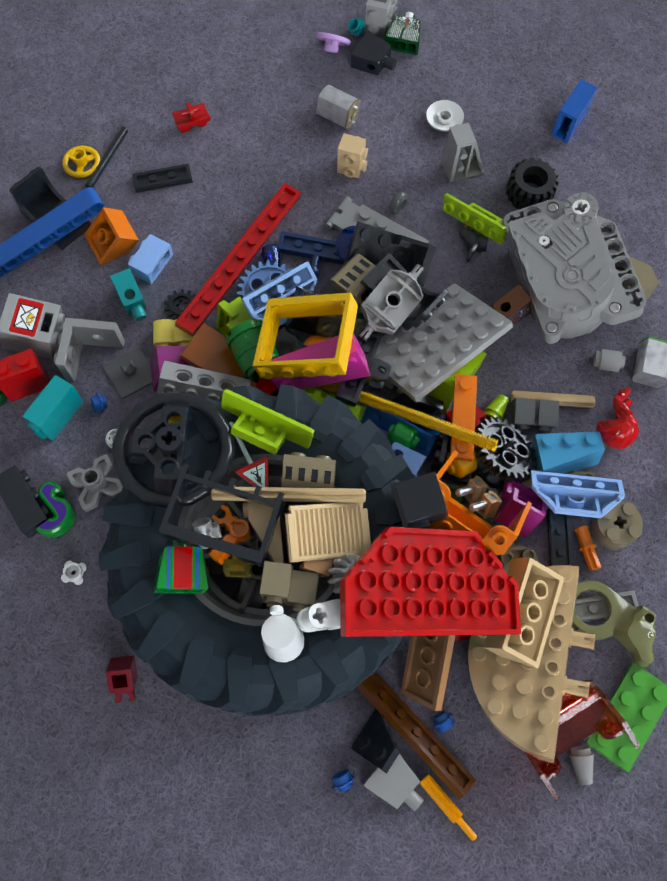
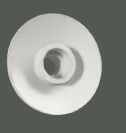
(444, 110)

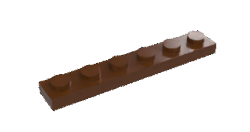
(417, 735)

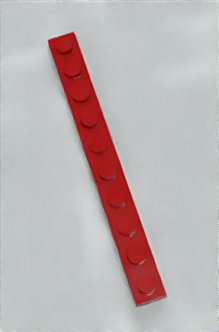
(237, 260)

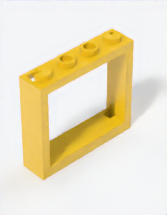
(305, 307)

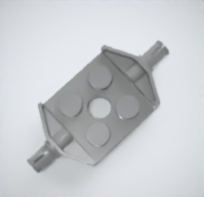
(385, 317)

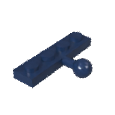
(309, 247)

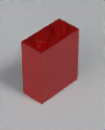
(22, 375)

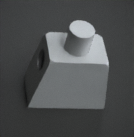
(396, 785)

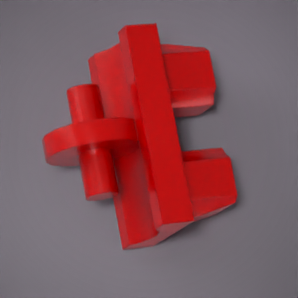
(191, 117)

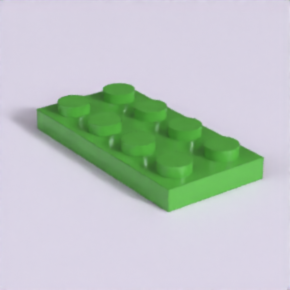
(641, 703)

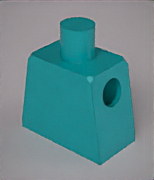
(129, 294)

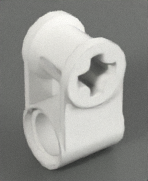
(325, 616)

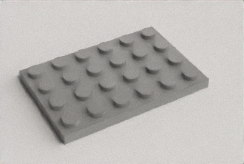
(442, 344)

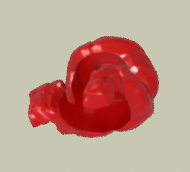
(623, 430)

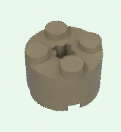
(625, 531)

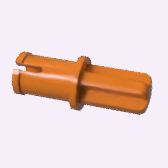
(587, 547)

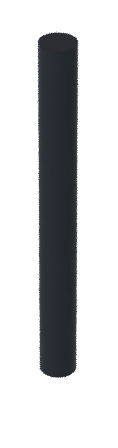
(107, 157)

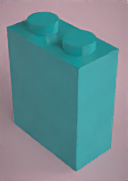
(53, 409)

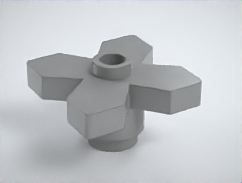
(95, 482)

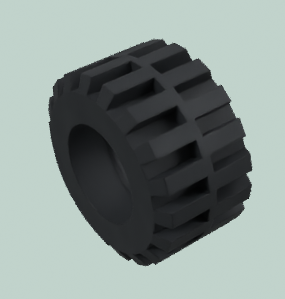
(535, 172)

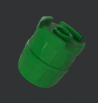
(243, 344)

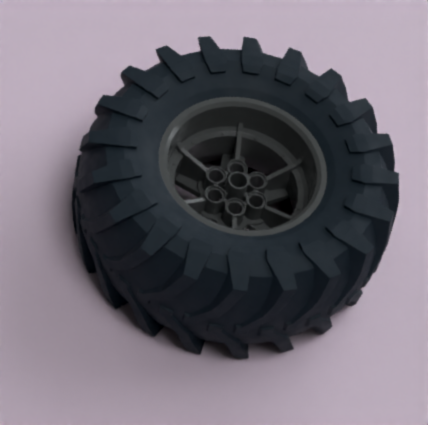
(207, 640)

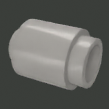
(609, 360)

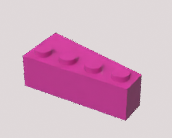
(356, 367)

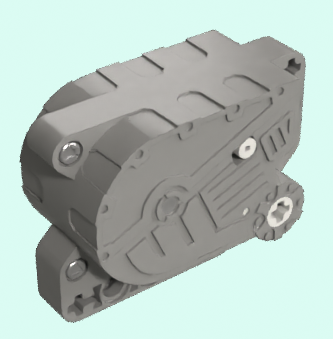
(569, 267)

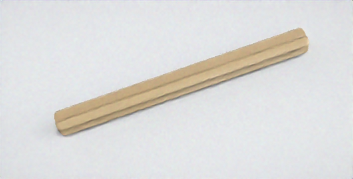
(299, 494)

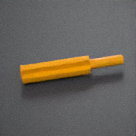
(446, 804)

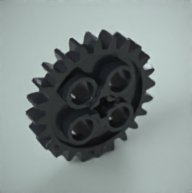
(514, 462)

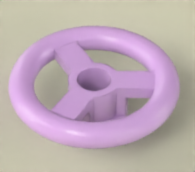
(332, 41)

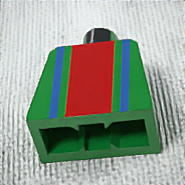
(180, 570)

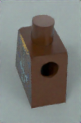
(514, 304)

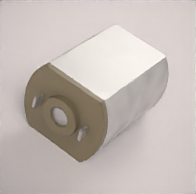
(338, 106)

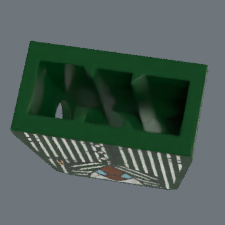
(404, 34)

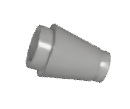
(582, 762)

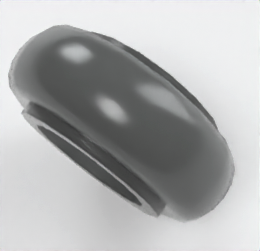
(399, 202)

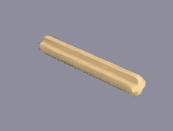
(567, 400)

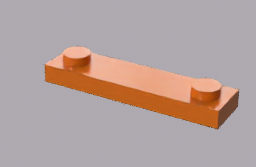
(463, 414)

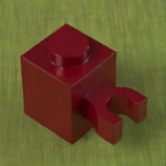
(122, 677)

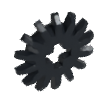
(174, 301)

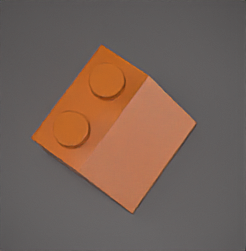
(110, 235)

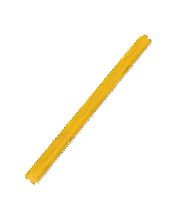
(398, 410)

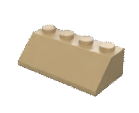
(538, 600)

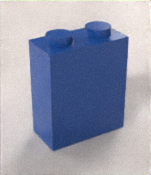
(574, 111)

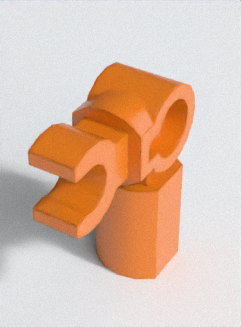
(238, 532)

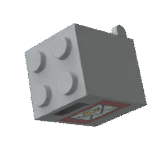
(22, 325)

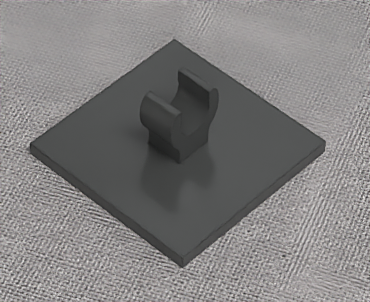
(129, 372)

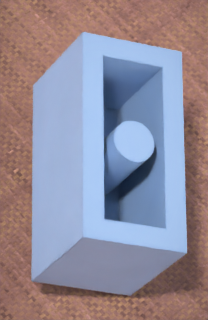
(150, 258)

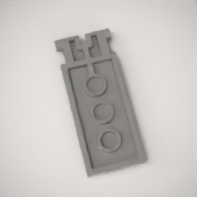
(352, 213)

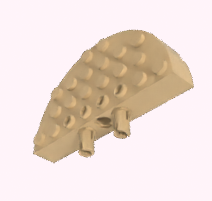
(528, 700)

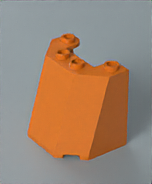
(462, 519)

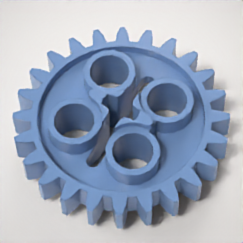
(259, 276)

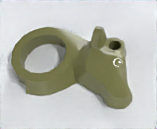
(628, 624)

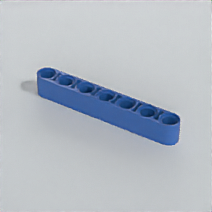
(49, 229)

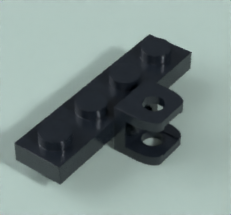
(351, 389)

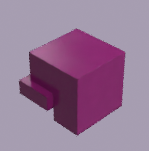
(162, 354)
(513, 500)

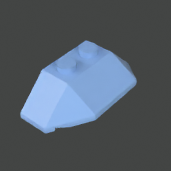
(279, 287)
(577, 494)

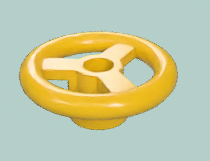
(79, 156)

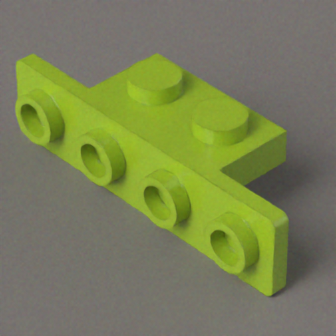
(475, 217)
(262, 425)

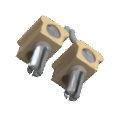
(484, 503)

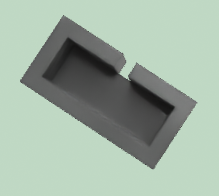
(540, 414)

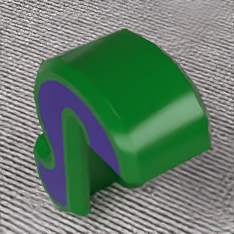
(63, 511)

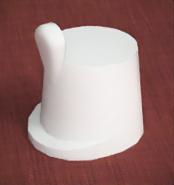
(282, 636)

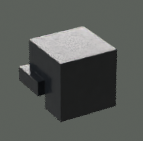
(420, 501)

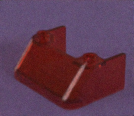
(578, 720)

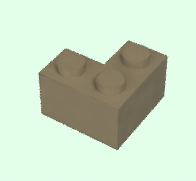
(288, 587)

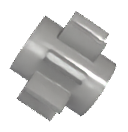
(206, 527)

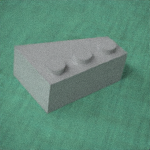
(461, 154)

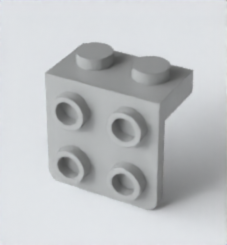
(379, 16)

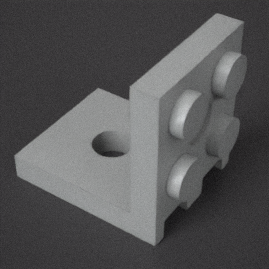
(79, 333)

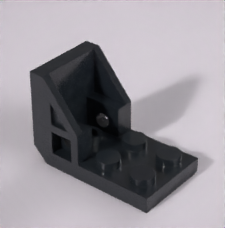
(377, 243)

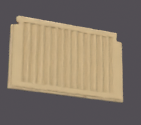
(326, 531)

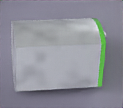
(651, 362)

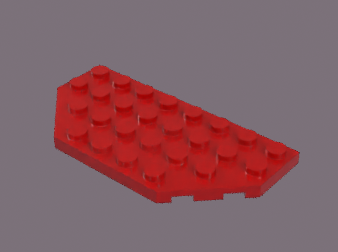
(428, 587)

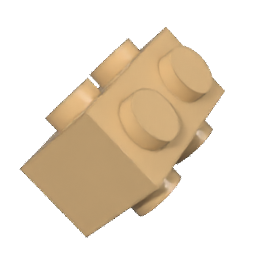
(352, 156)

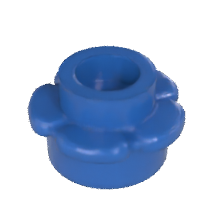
(98, 403)
(443, 721)
(342, 780)

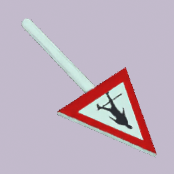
(256, 472)

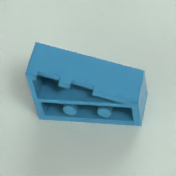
(567, 451)

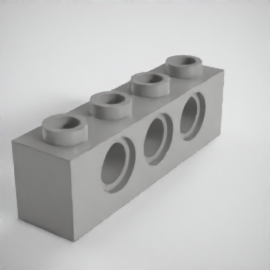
(196, 381)

